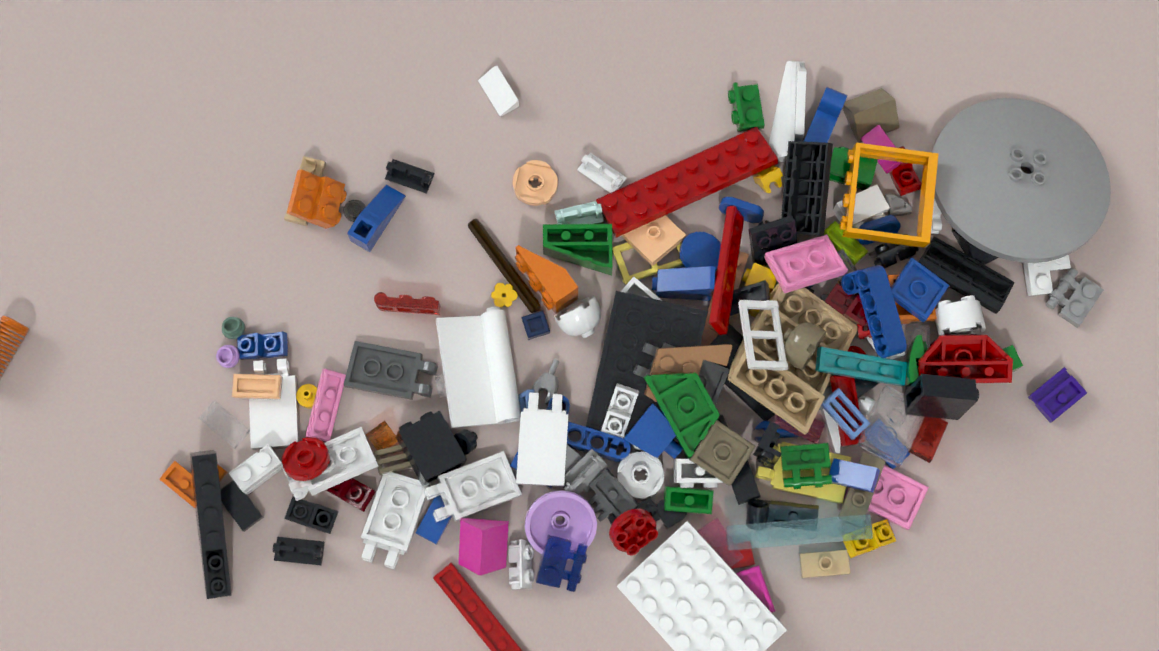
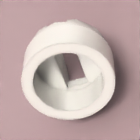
(865, 405)

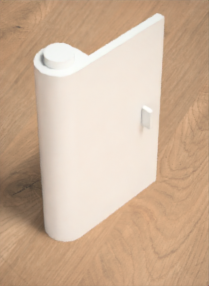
(478, 369)

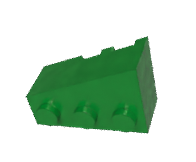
(580, 244)

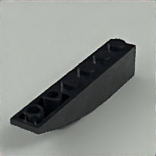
(210, 523)

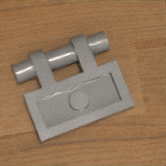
(1081, 300)

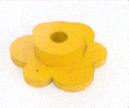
(501, 289)

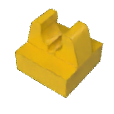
(767, 176)

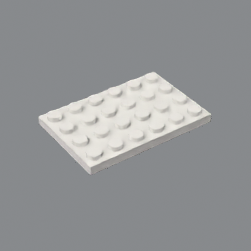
(699, 599)

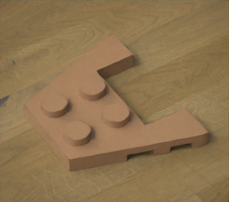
(687, 360)

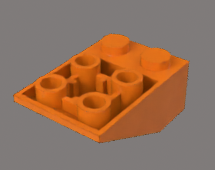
(548, 278)

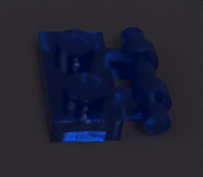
(554, 561)

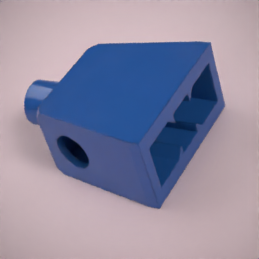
(654, 434)

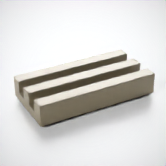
(390, 450)

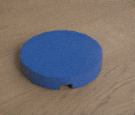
(700, 250)

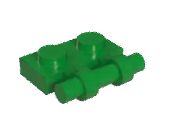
(806, 458)

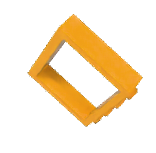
(929, 162)

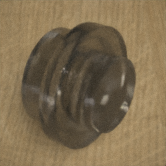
(353, 209)

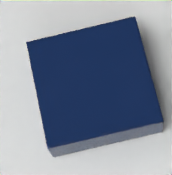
(535, 325)

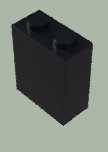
(940, 396)
(430, 447)

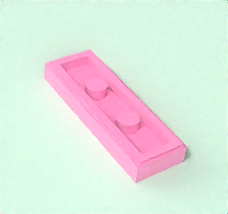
(325, 405)

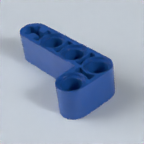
(826, 116)
(878, 308)
(589, 434)

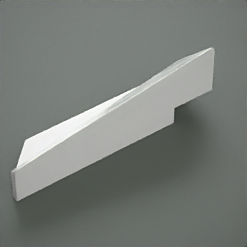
(790, 110)

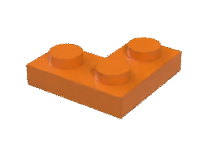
(181, 482)

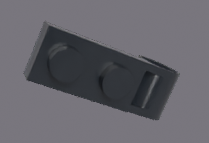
(777, 511)

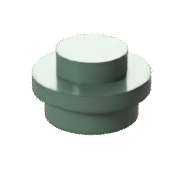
(233, 327)

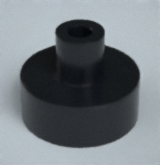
(466, 440)

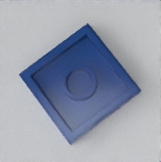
(918, 290)

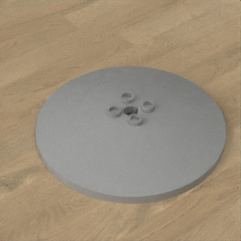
(1016, 212)

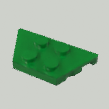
(684, 406)

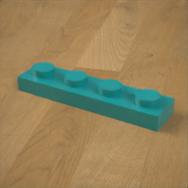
(861, 366)

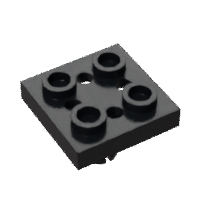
(771, 237)

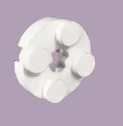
(654, 473)

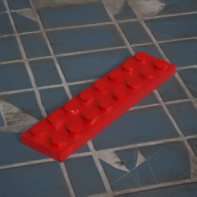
(687, 181)

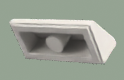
(499, 91)

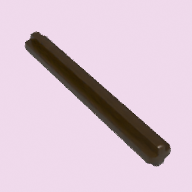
(504, 265)

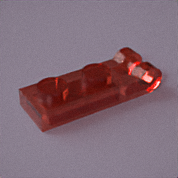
(406, 304)

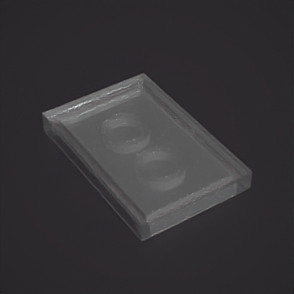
(890, 428)

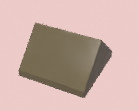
(870, 111)

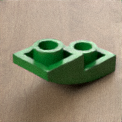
(915, 352)

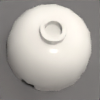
(580, 317)

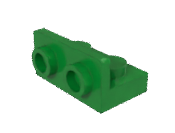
(746, 107)

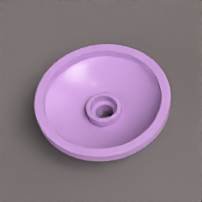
(578, 522)

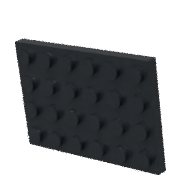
(631, 325)

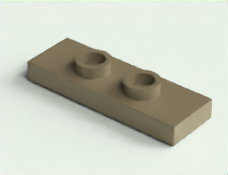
(857, 500)

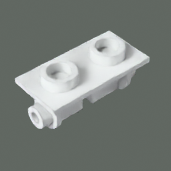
(601, 173)
(522, 554)

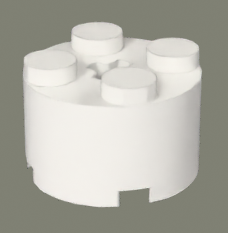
(959, 317)

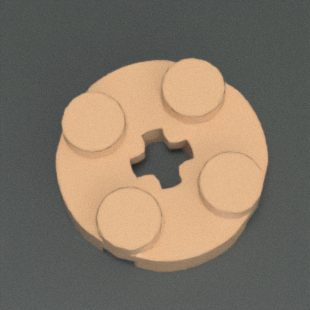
(535, 196)

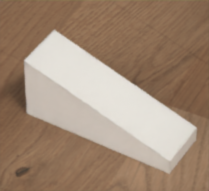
(832, 432)

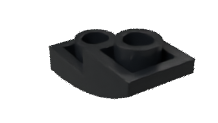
(745, 485)
(311, 515)

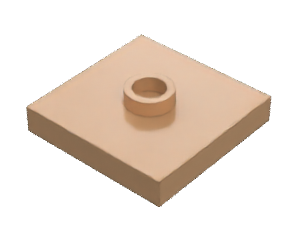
(655, 239)

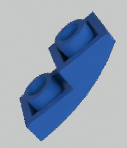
(262, 345)

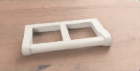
(771, 305)

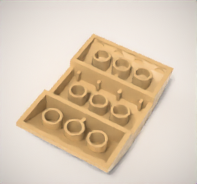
(792, 392)

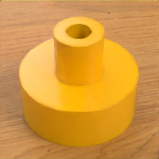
(303, 400)

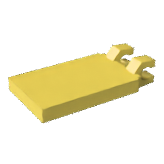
(829, 492)

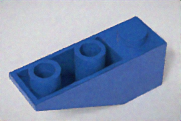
(375, 218)

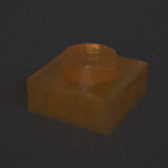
(382, 436)

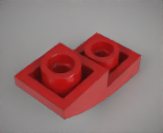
(905, 178)

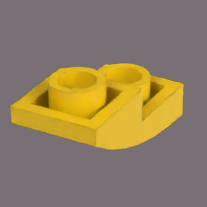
(881, 537)

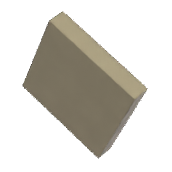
(722, 453)

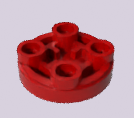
(633, 531)

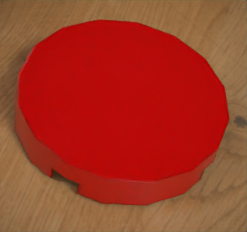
(305, 459)

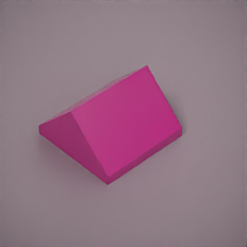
(483, 545)

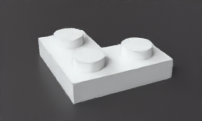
(1039, 277)

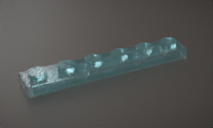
(799, 532)

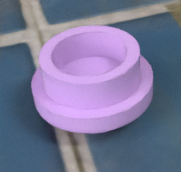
(228, 356)

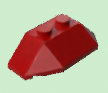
(968, 358)

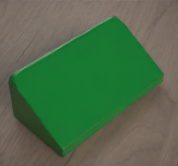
(688, 500)

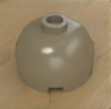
(802, 343)

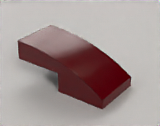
(847, 305)

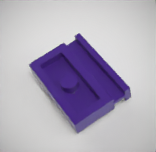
(1057, 395)

